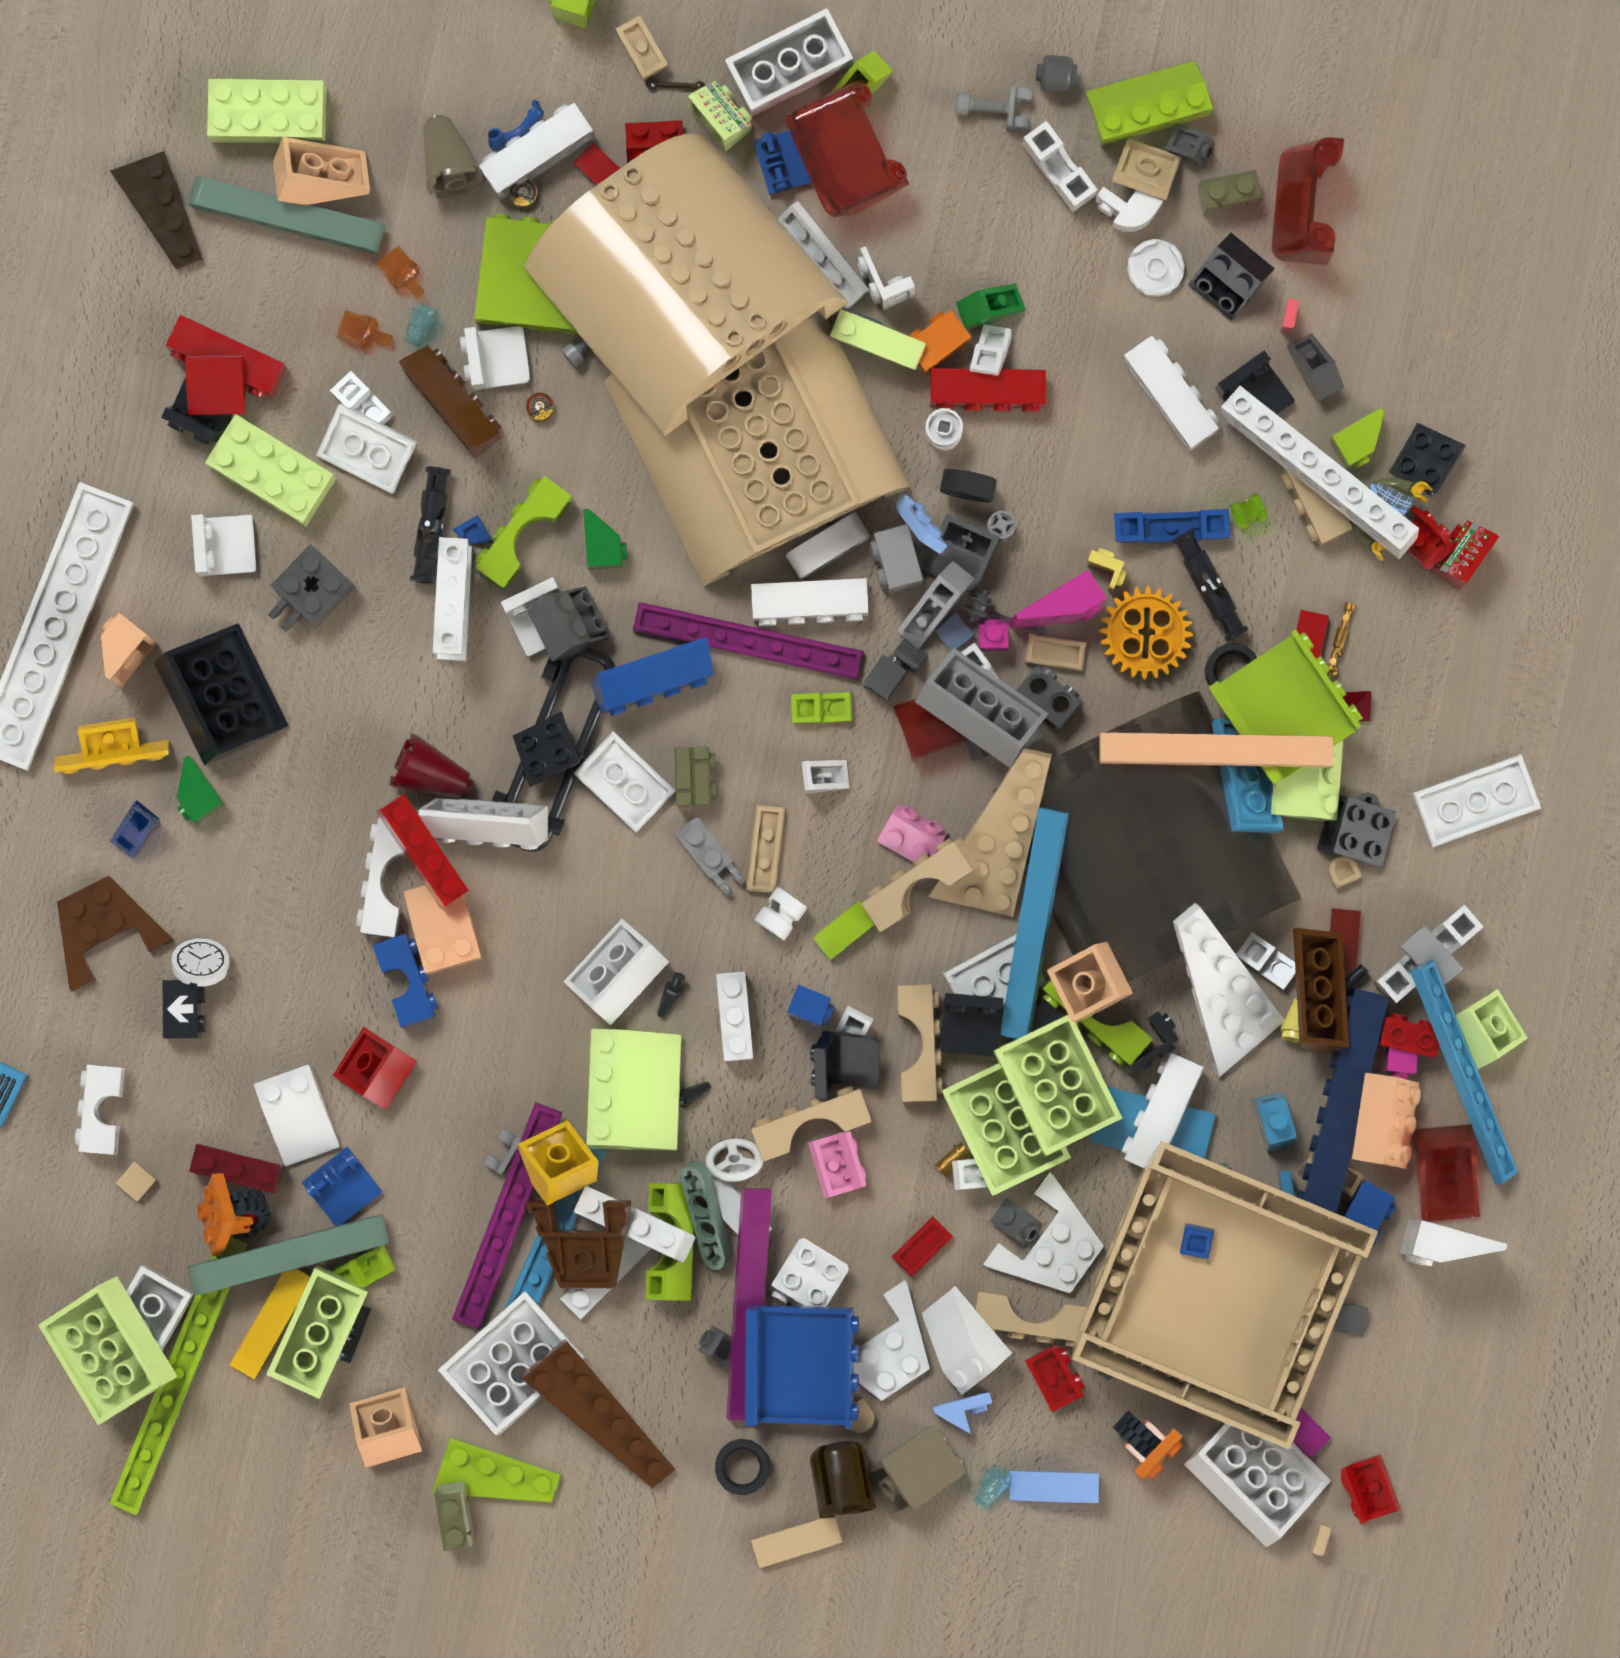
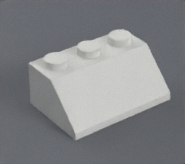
(616, 971)

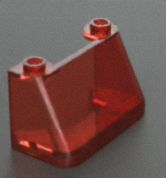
(844, 151)
(1294, 232)

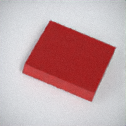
(215, 385)

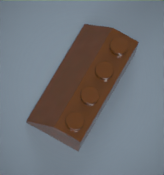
(450, 400)
(1320, 990)

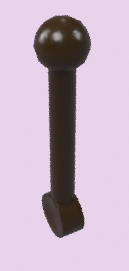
(651, 84)

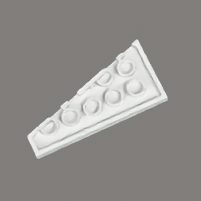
(1226, 995)

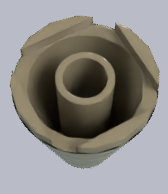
(448, 159)

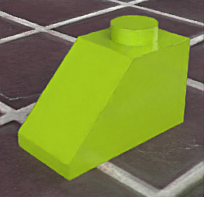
(870, 69)
(1358, 440)

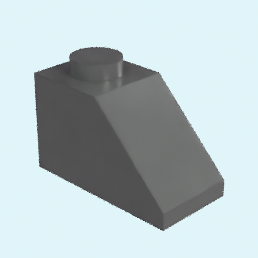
(1316, 366)

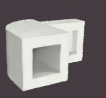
(1131, 215)

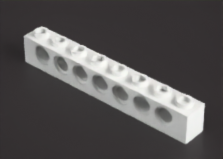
(1319, 472)

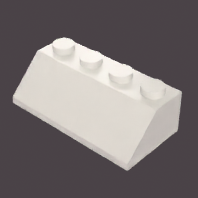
(486, 822)

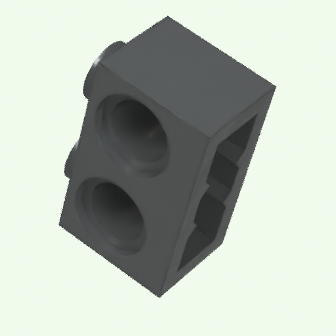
(1053, 691)

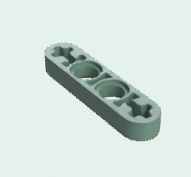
(709, 1215)

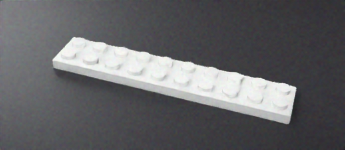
(57, 619)

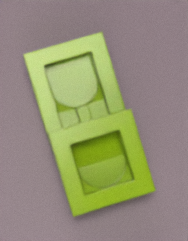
(822, 707)
(844, 930)
(367, 1267)

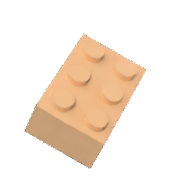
(1386, 1120)

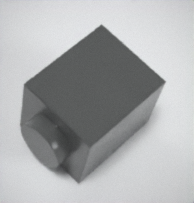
(885, 676)

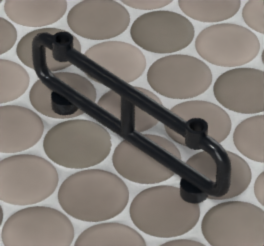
(556, 673)

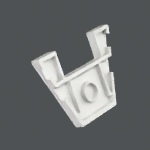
(1061, 1251)
(896, 1353)

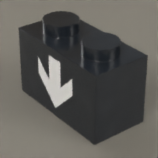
(183, 1010)

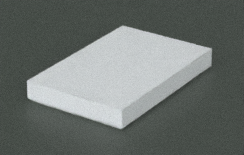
(366, 448)
(624, 781)
(985, 973)

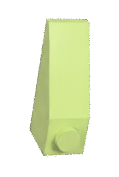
(877, 339)

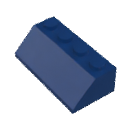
(653, 676)

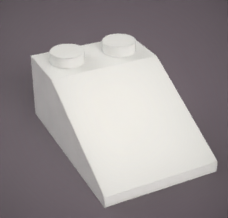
(297, 1115)
(963, 1340)

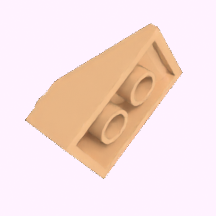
(318, 172)
(442, 934)

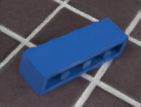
(810, 1007)

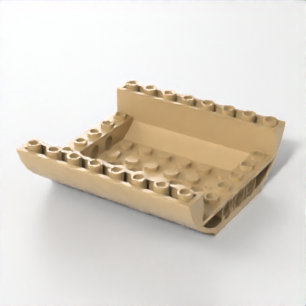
(712, 463)

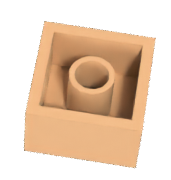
(1089, 981)

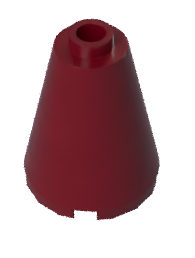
(429, 771)

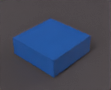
(1196, 1241)

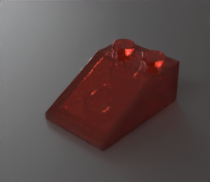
(1447, 1172)

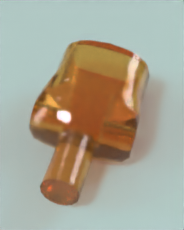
(401, 271)
(361, 330)

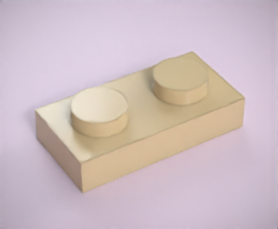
(641, 47)

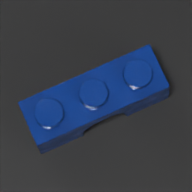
(416, 1003)

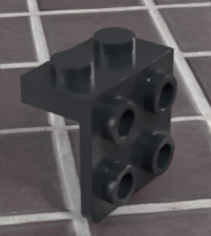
(204, 427)
(1163, 1027)
(844, 1061)

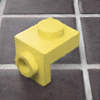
(1105, 561)

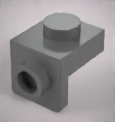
(1016, 1222)
(716, 1345)

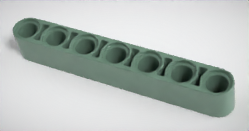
(287, 217)
(288, 1254)

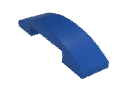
(1164, 527)

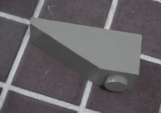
(935, 604)

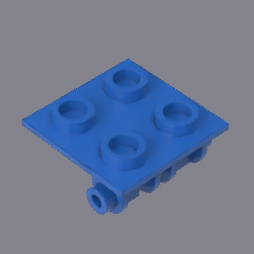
(780, 162)
(341, 1187)

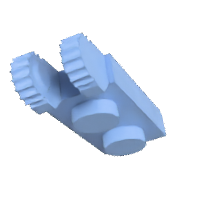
(919, 522)

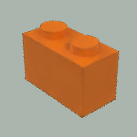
(942, 340)

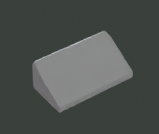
(1425, 946)

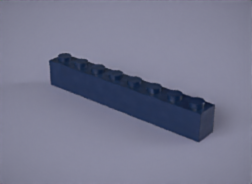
(1344, 1092)

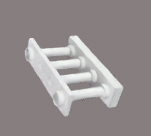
(452, 599)

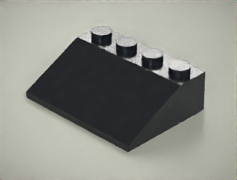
(220, 693)

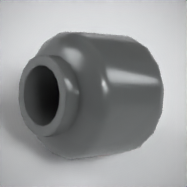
(1057, 74)

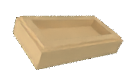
(1055, 652)

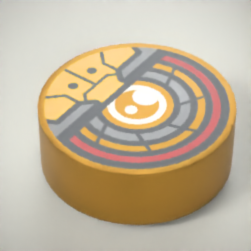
(539, 406)

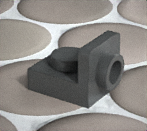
(1191, 144)

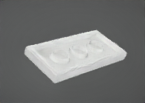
(1476, 800)

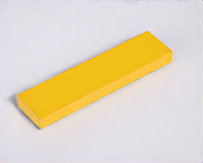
(270, 1323)

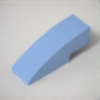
(1054, 1486)

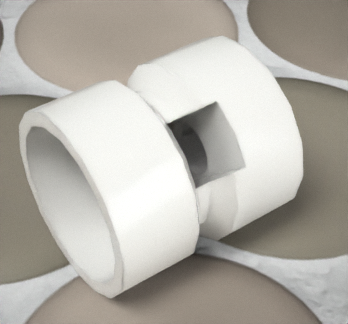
(943, 429)
(780, 913)

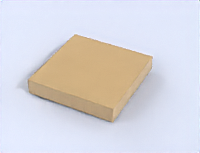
(1146, 169)

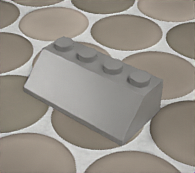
(981, 707)

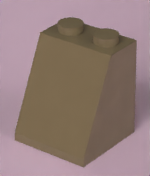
(915, 1472)

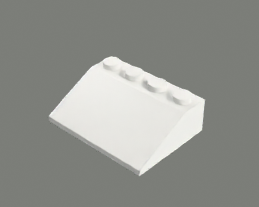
(1432, 1243)
(492, 1363)
(1257, 1480)

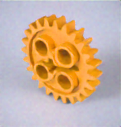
(1119, 631)

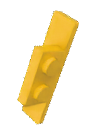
(110, 744)

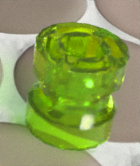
(1248, 511)

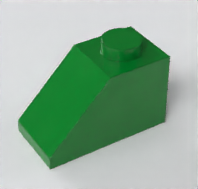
(990, 305)
(602, 544)
(196, 793)

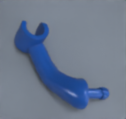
(498, 139)

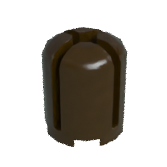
(842, 1479)

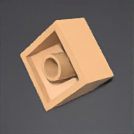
(385, 1427)

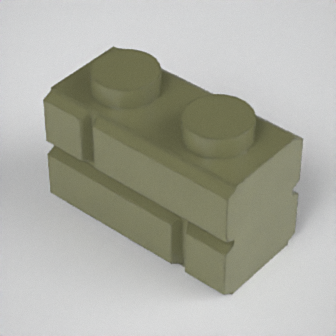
(1229, 192)
(693, 776)
(454, 1516)

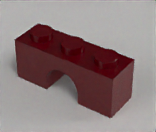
(237, 1168)

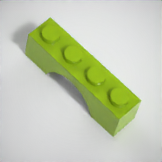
(544, 502)
(1123, 1040)
(669, 1277)

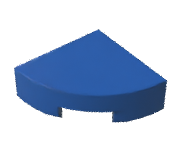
(473, 531)

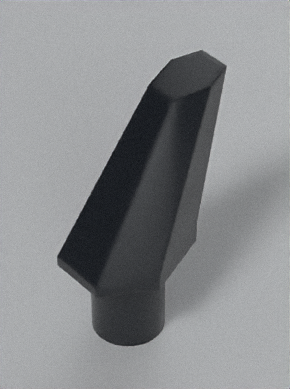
(671, 993)
(690, 1094)

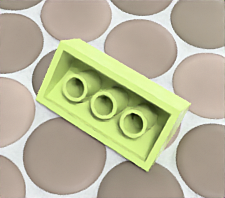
(1310, 792)
(317, 1332)

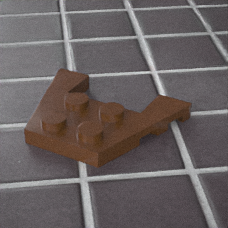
(97, 916)
(584, 1256)

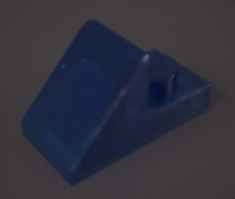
(135, 829)

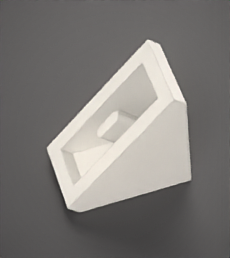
(825, 775)

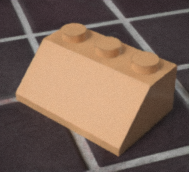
(123, 648)

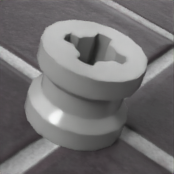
(1001, 520)

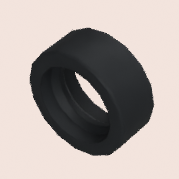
(968, 485)
(1229, 648)
(724, 1480)

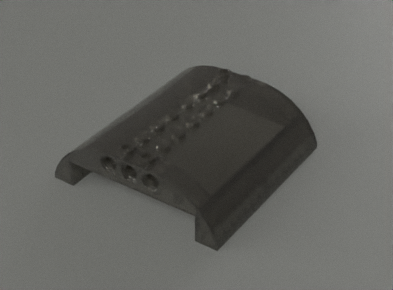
(1152, 845)

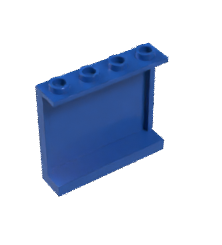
(801, 1365)

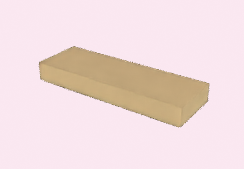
(765, 848)
(796, 1541)

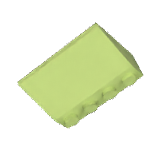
(1057, 1084)
(633, 1090)
(998, 1130)
(107, 1350)

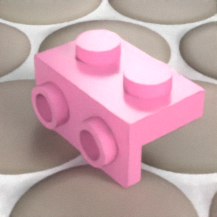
(911, 834)
(837, 1164)

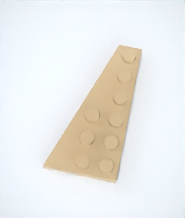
(1001, 839)

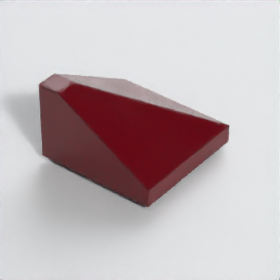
(1361, 701)

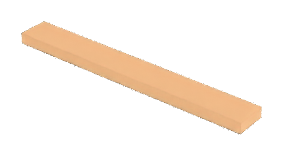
(1216, 749)

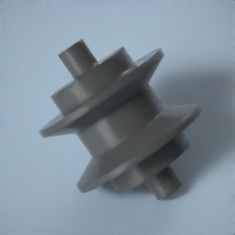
(979, 606)

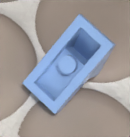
(954, 1410)

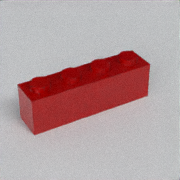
(195, 339)
(979, 390)
(422, 850)

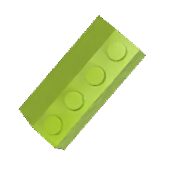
(1149, 103)

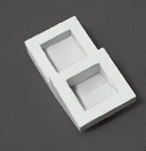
(991, 350)
(357, 396)
(1267, 961)

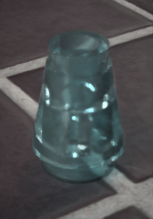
(420, 323)
(992, 1485)

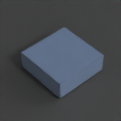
(954, 632)

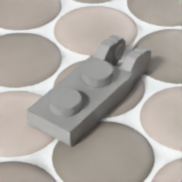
(708, 853)

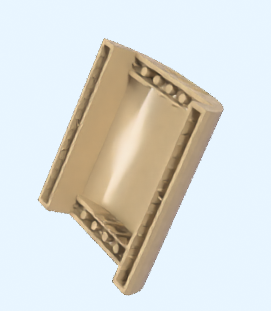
(677, 275)
(1225, 1330)

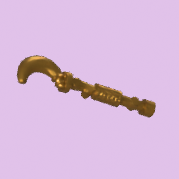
(1340, 638)

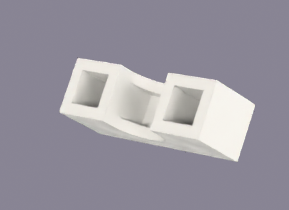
(1063, 174)
(734, 1016)
(99, 1084)

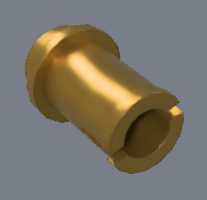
(959, 1152)

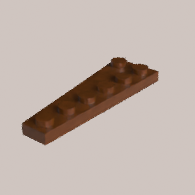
(582, 1397)

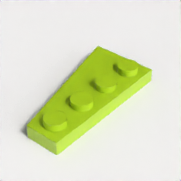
(495, 1474)

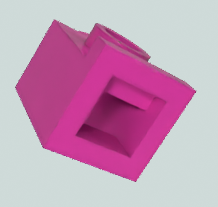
(993, 635)

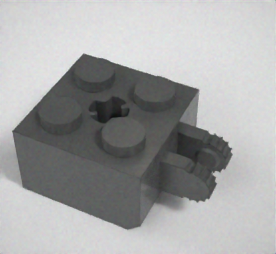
(311, 605)

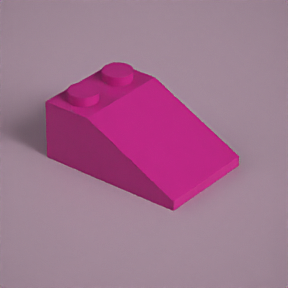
(1065, 605)

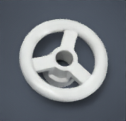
(735, 1166)

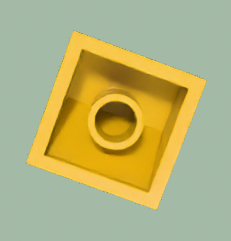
(558, 1162)

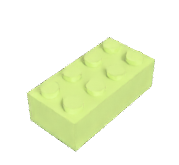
(266, 110)
(270, 470)

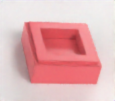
(1289, 315)

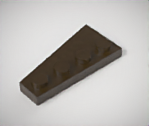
(158, 202)

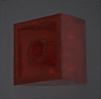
(924, 731)

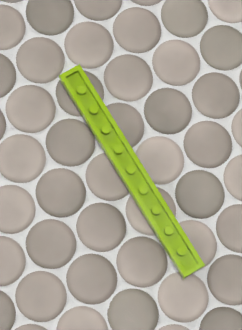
(171, 1396)

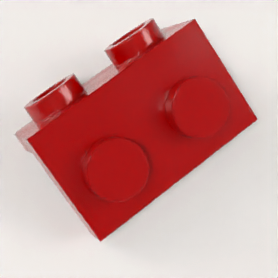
(646, 135)
(1432, 540)
(1409, 1036)
(1054, 1377)
(1369, 1489)

